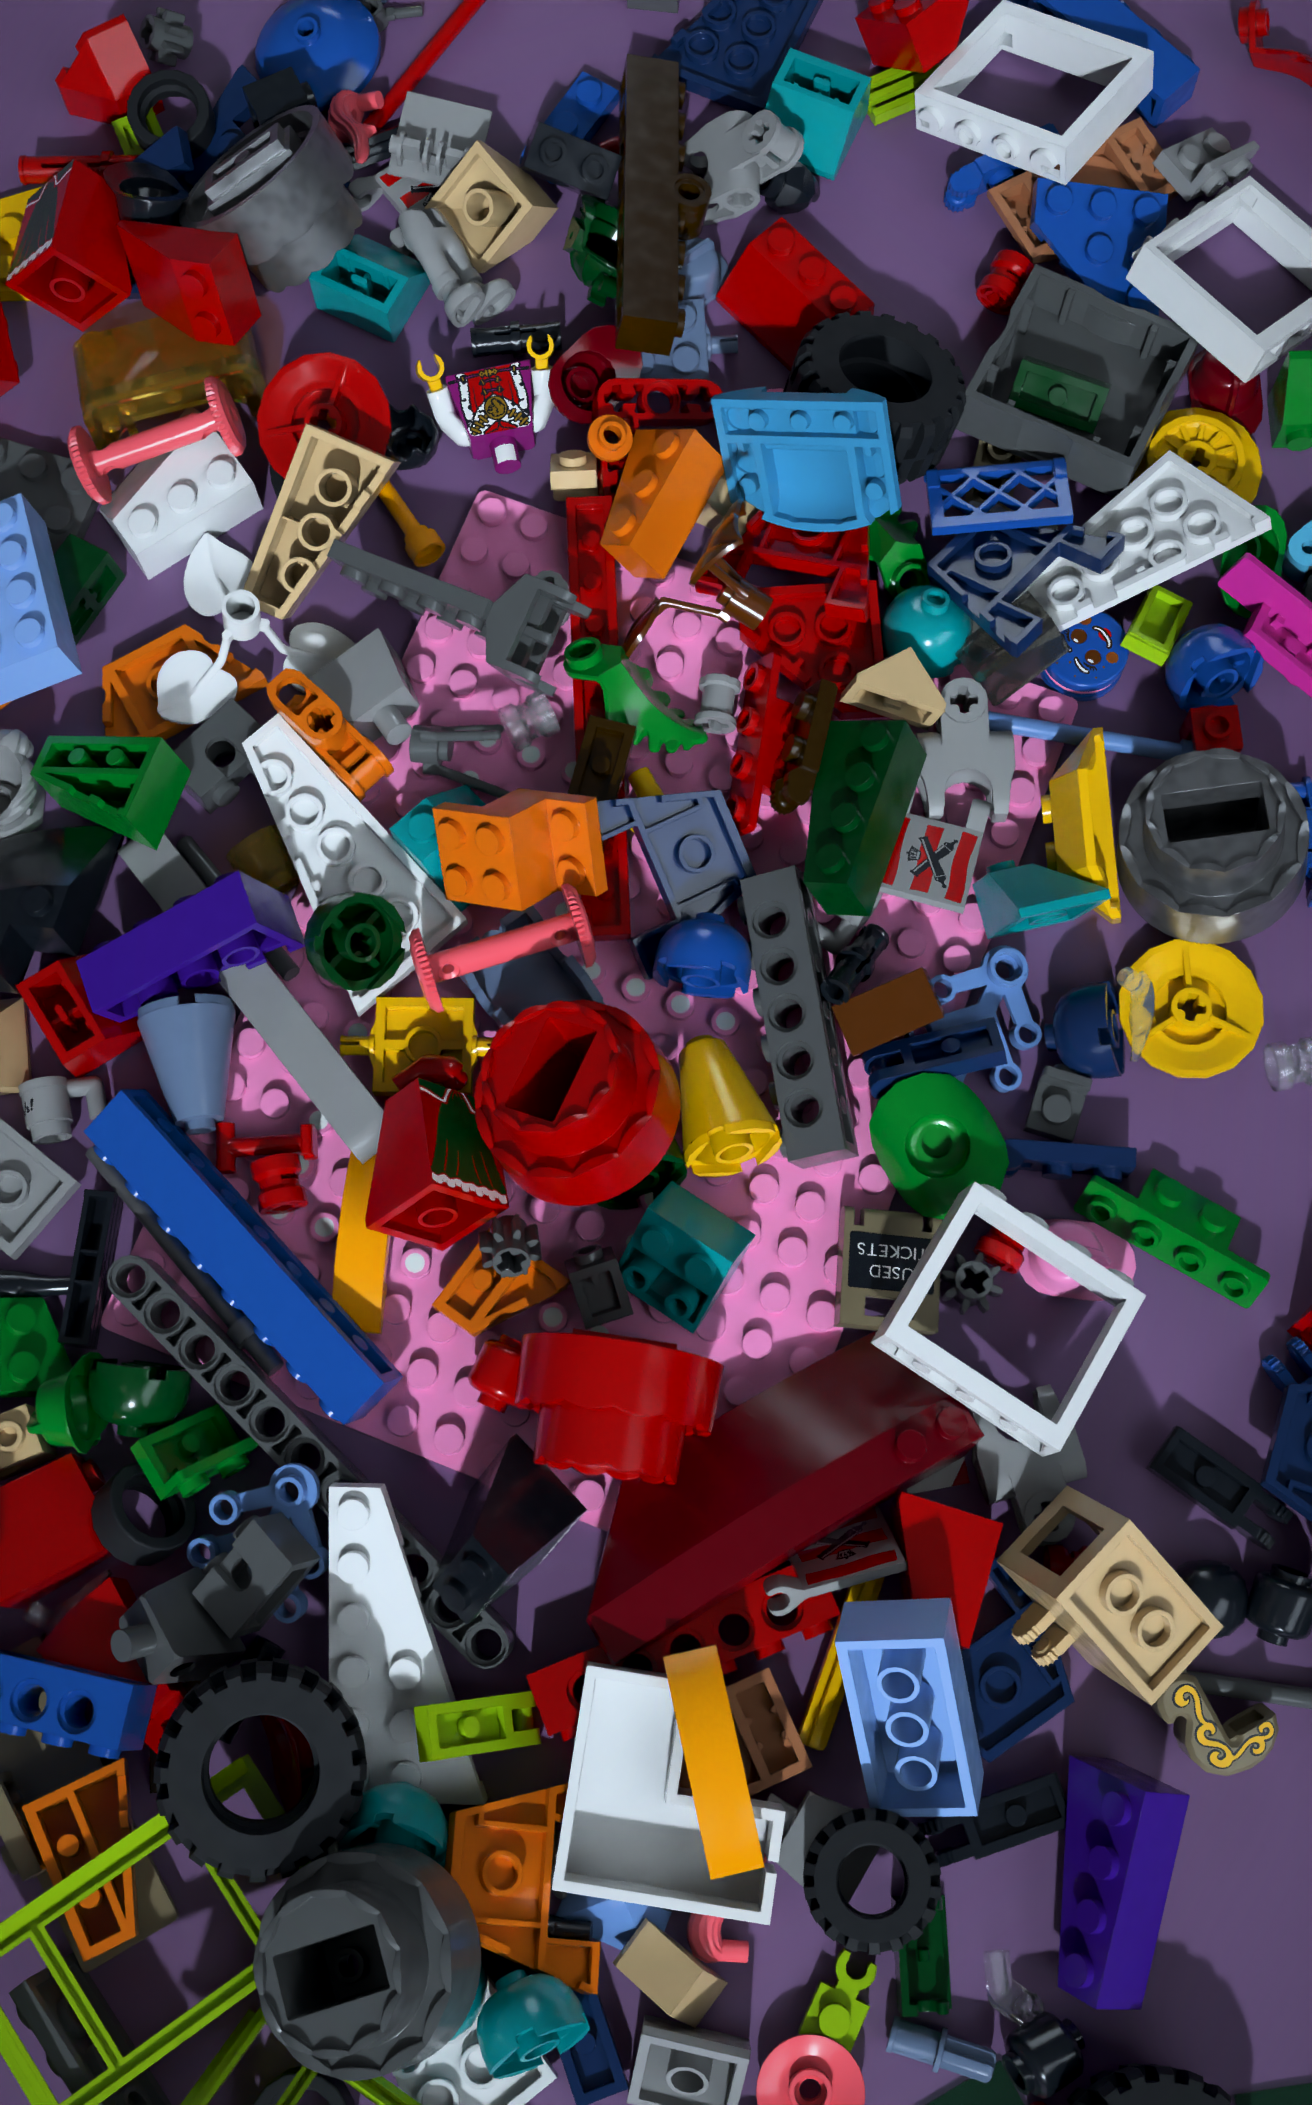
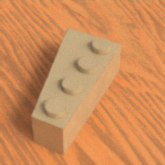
(320, 501)

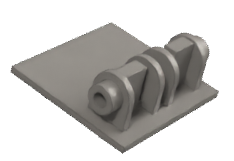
(434, 137)

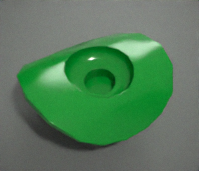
(936, 1141)

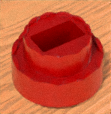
(576, 1101)
(615, 1402)

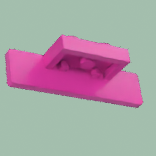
(1279, 618)

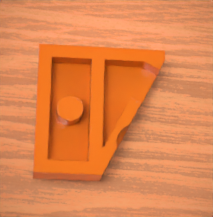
(482, 1299)

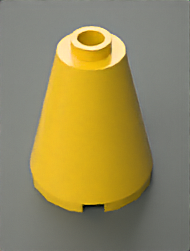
(721, 1111)

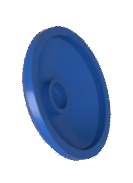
(336, 54)

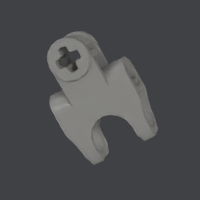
(739, 157)
(966, 752)
(1019, 1474)

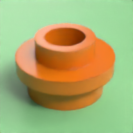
(600, 447)

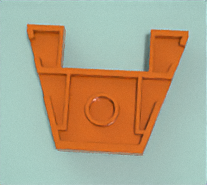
(504, 1868)

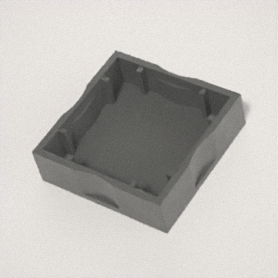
(1095, 337)

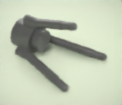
(436, 744)

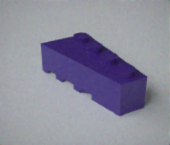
(189, 945)
(1115, 1879)

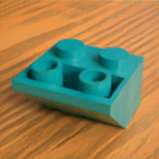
(823, 105)
(370, 287)
(682, 1256)

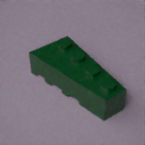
(859, 811)

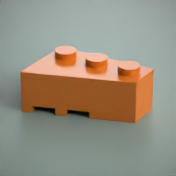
(660, 498)
(75, 1828)

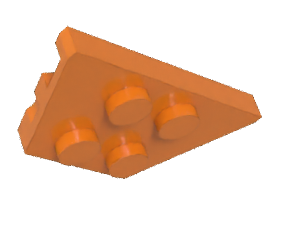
(132, 684)

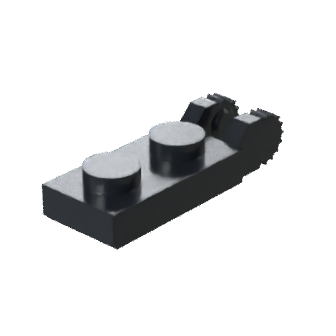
(1215, 1485)
(1004, 1819)

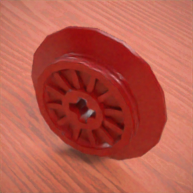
(310, 390)

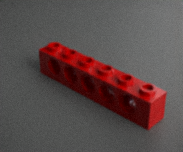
(555, 1685)

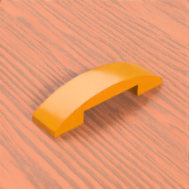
(360, 1253)
(713, 1762)

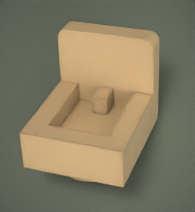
(573, 474)

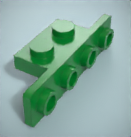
(1178, 1230)

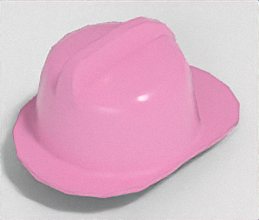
(1104, 1246)

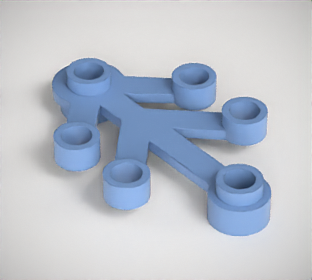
(986, 1007)
(274, 1495)

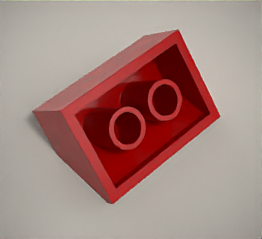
(786, 289)

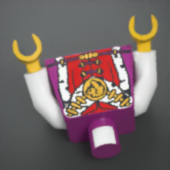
(493, 407)

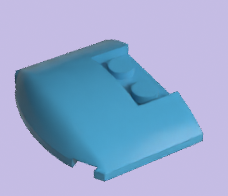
(809, 456)

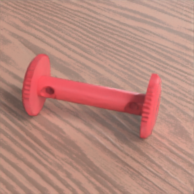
(94, 464)
(503, 947)

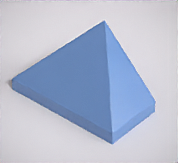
(612, 1920)

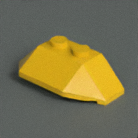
(1083, 821)

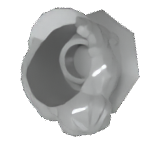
(20, 793)

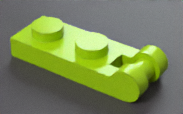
(475, 1726)

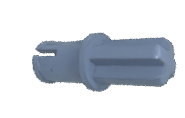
(941, 2050)

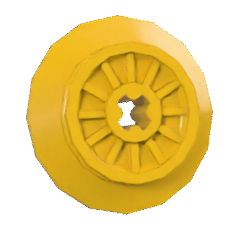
(1215, 441)
(1222, 994)

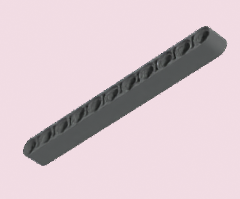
(298, 1430)

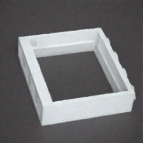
(1052, 42)
(1198, 312)
(965, 1383)

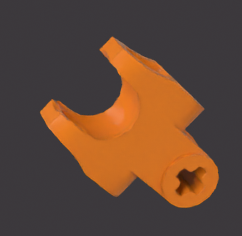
(326, 731)

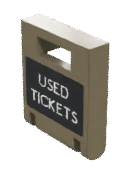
(876, 1264)

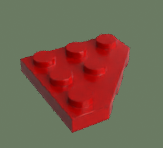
(818, 644)

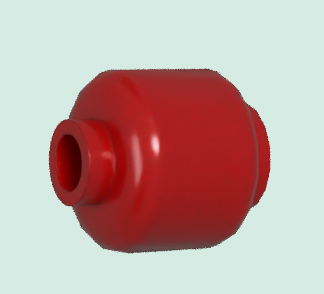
(496, 1372)

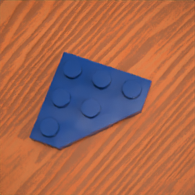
(1097, 232)

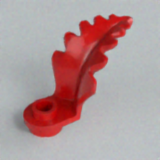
(1252, 26)

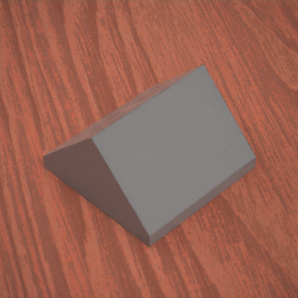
(687, 2065)

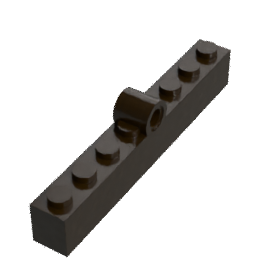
(653, 207)

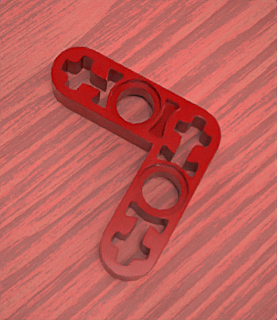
(625, 391)

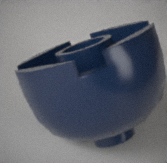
(1088, 1031)

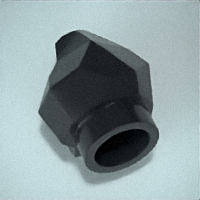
(791, 190)

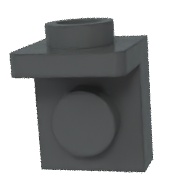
(1057, 1103)
(598, 1285)

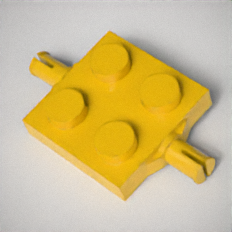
(409, 1029)

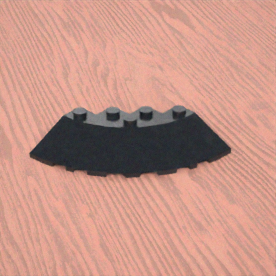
(49, 893)

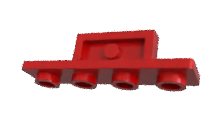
(762, 734)

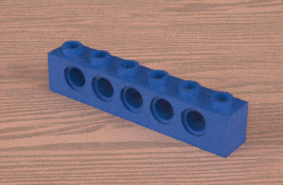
(119, 1705)

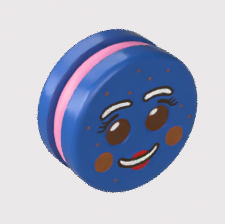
(1093, 659)

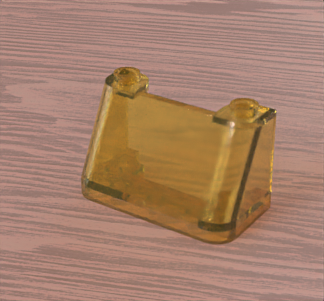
(156, 371)

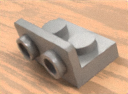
(1204, 164)

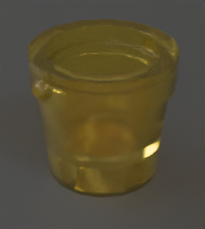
(265, 859)

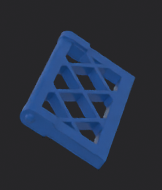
(1022, 515)

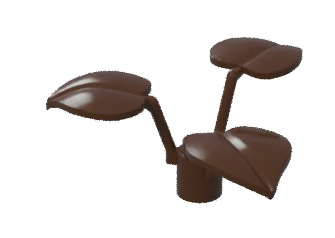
(737, 596)

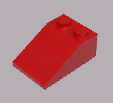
(192, 279)

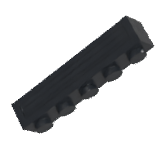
(90, 1269)

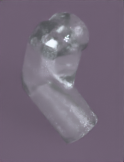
(1005, 1993)

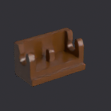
(888, 1011)

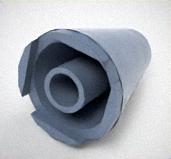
(191, 1056)

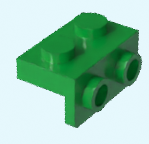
(191, 1452)

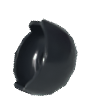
(412, 438)
(1219, 1590)

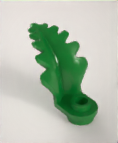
(897, 551)
(630, 696)

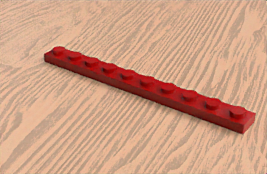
(594, 582)

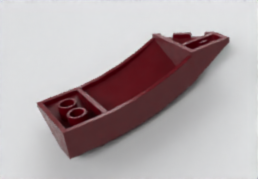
(768, 1488)

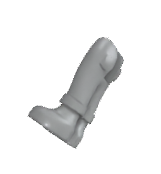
(450, 269)

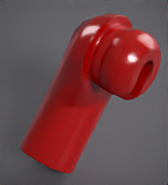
(436, 1069)

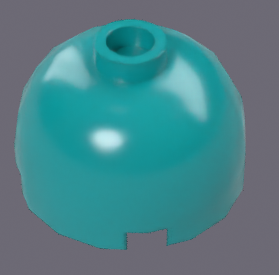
(929, 625)
(400, 1816)
(528, 2021)

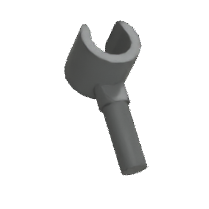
(384, 15)

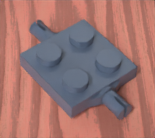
(691, 352)

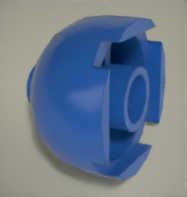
(1211, 666)
(704, 957)

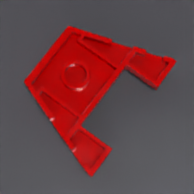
(825, 554)

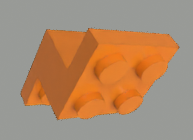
(520, 848)

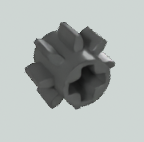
(166, 37)
(510, 1246)
(974, 1270)

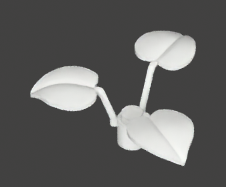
(214, 579)

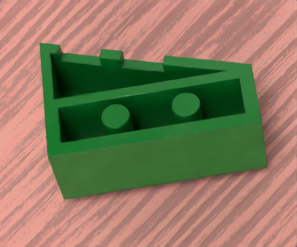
(114, 781)

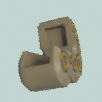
(1199, 1734)

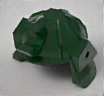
(594, 248)

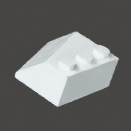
(178, 499)

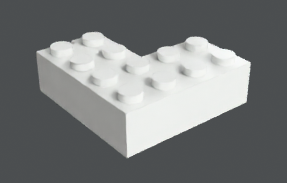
(629, 1822)

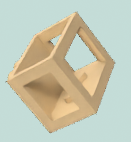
(1111, 1604)

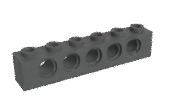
(832, 1132)

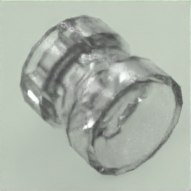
(528, 720)
(1288, 1064)

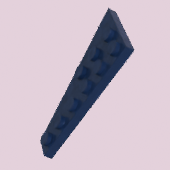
(739, 48)

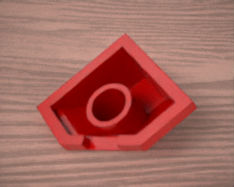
(104, 73)

